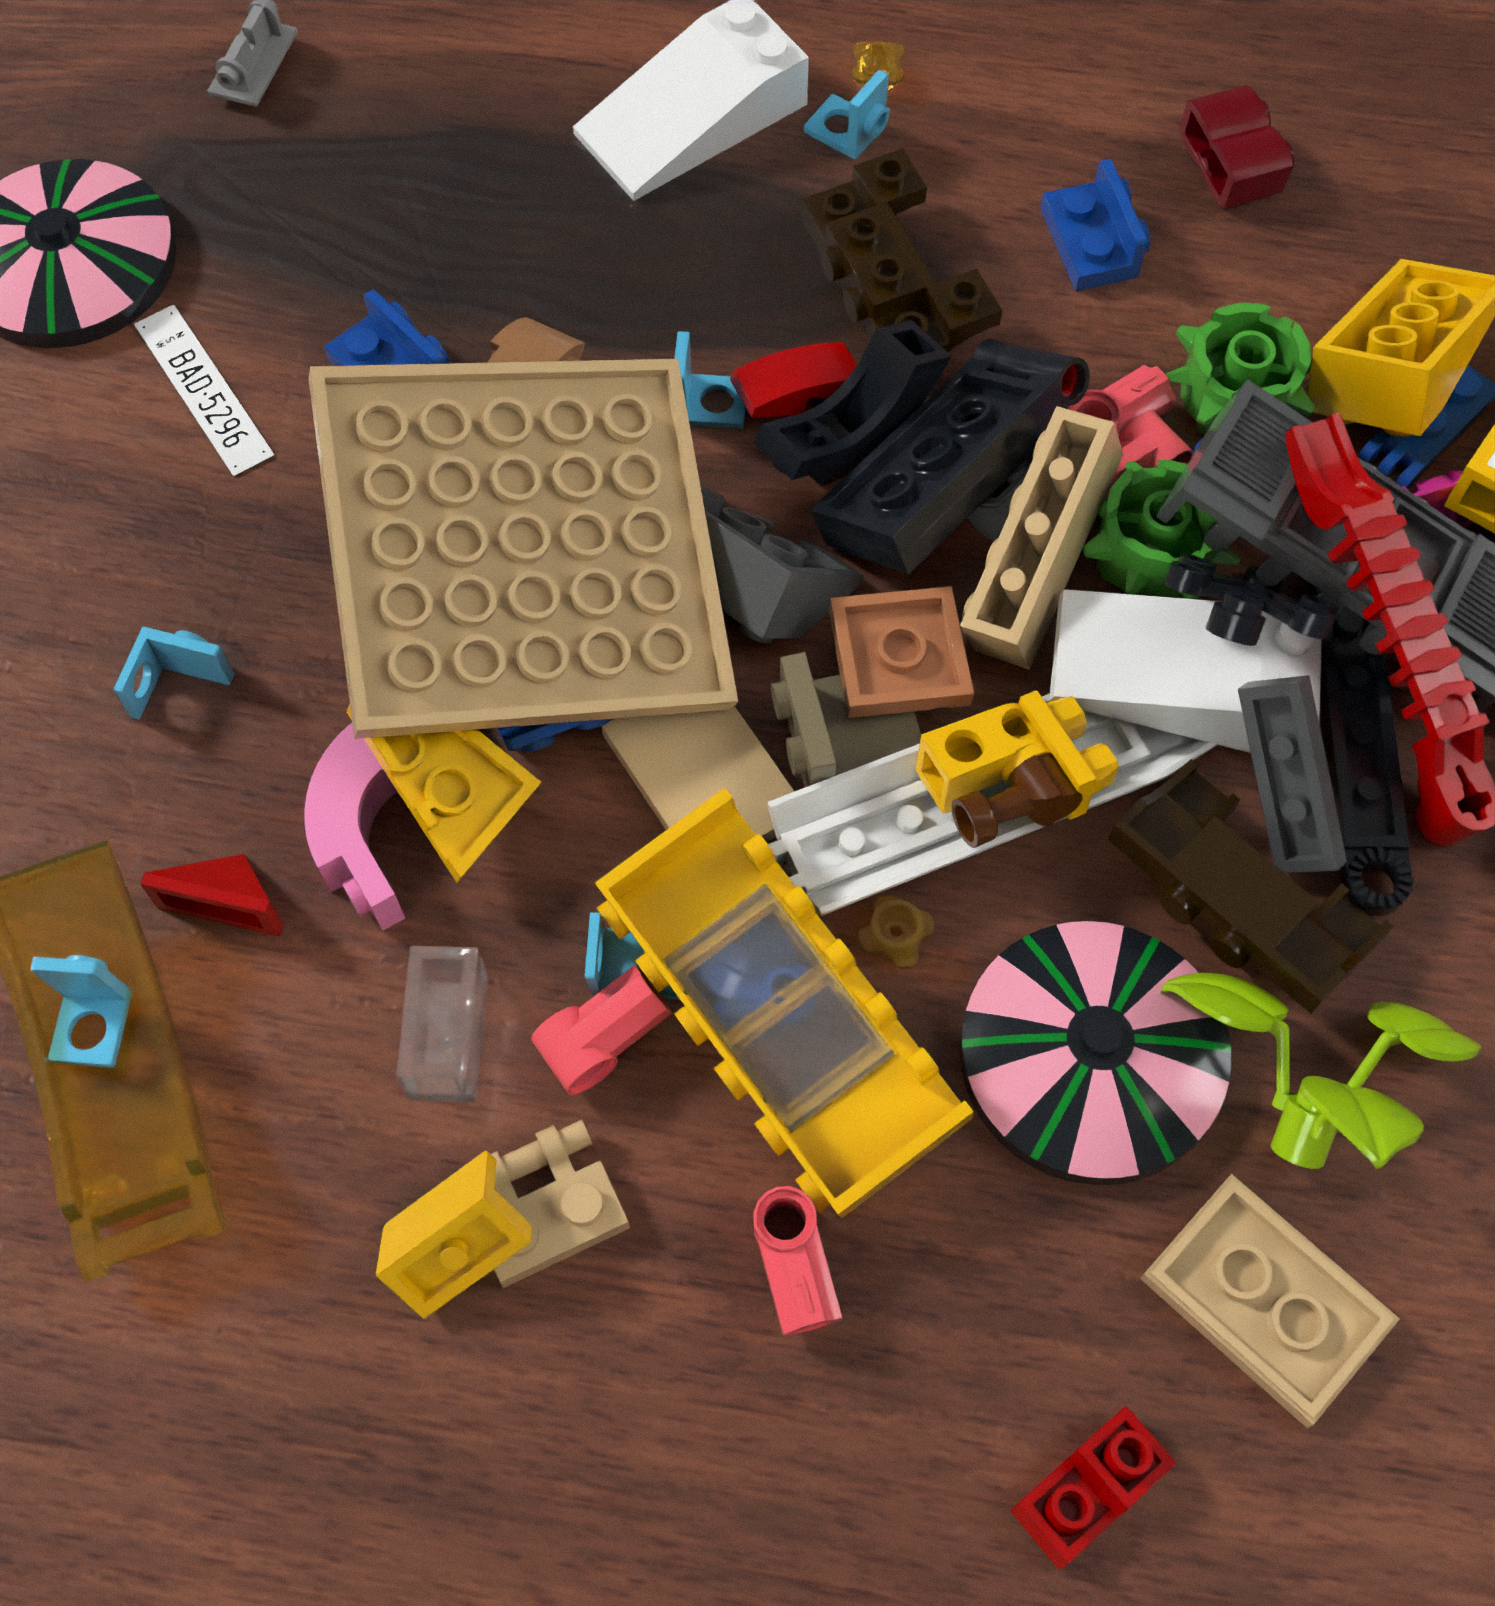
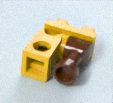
(1025, 747)

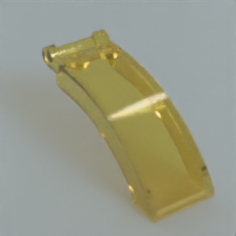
(118, 1133)

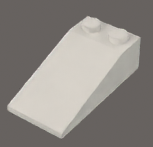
(697, 98)
(1161, 667)

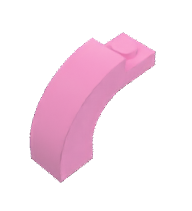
(338, 819)

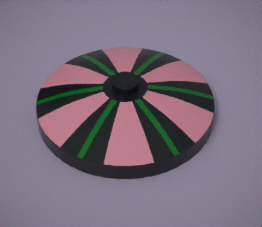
(79, 252)
(1087, 1059)

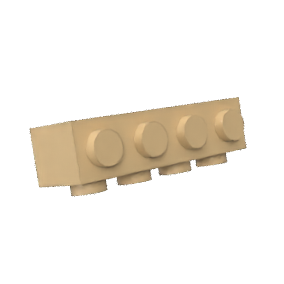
(1042, 537)

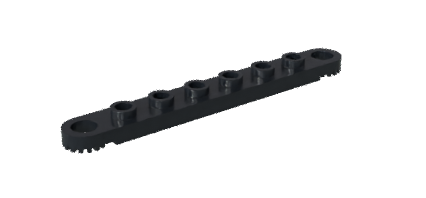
(1364, 764)

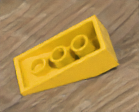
(1402, 347)

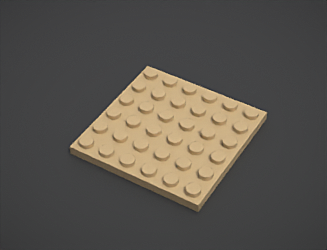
(518, 544)

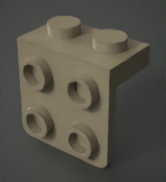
(822, 734)

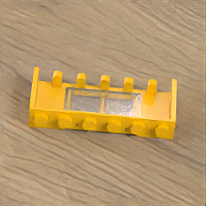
(781, 1006)

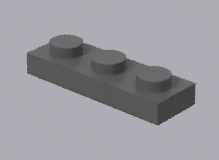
(1292, 774)

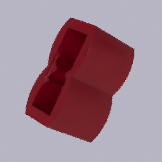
(1236, 146)

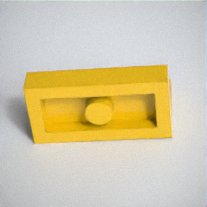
(450, 1238)

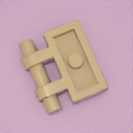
(565, 1214)

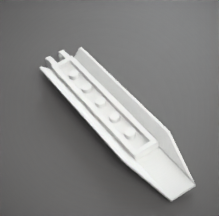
(885, 829)

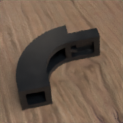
(872, 403)

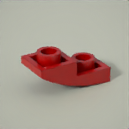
(787, 379)
(1093, 1487)

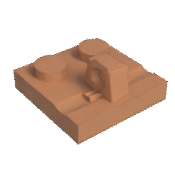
(900, 652)

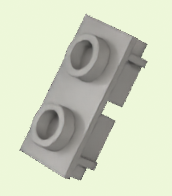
(253, 55)

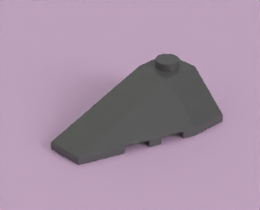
(769, 580)

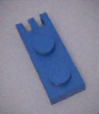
(1418, 453)

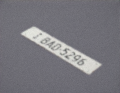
(204, 390)

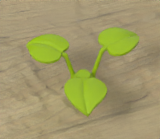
(1323, 1105)

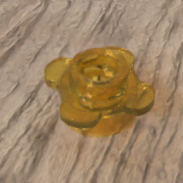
(878, 56)
(899, 913)

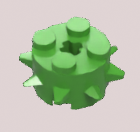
(1238, 347)
(1139, 547)

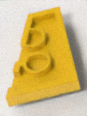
(456, 789)

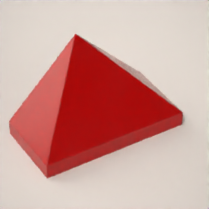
(215, 891)

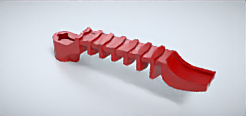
(1334, 491)

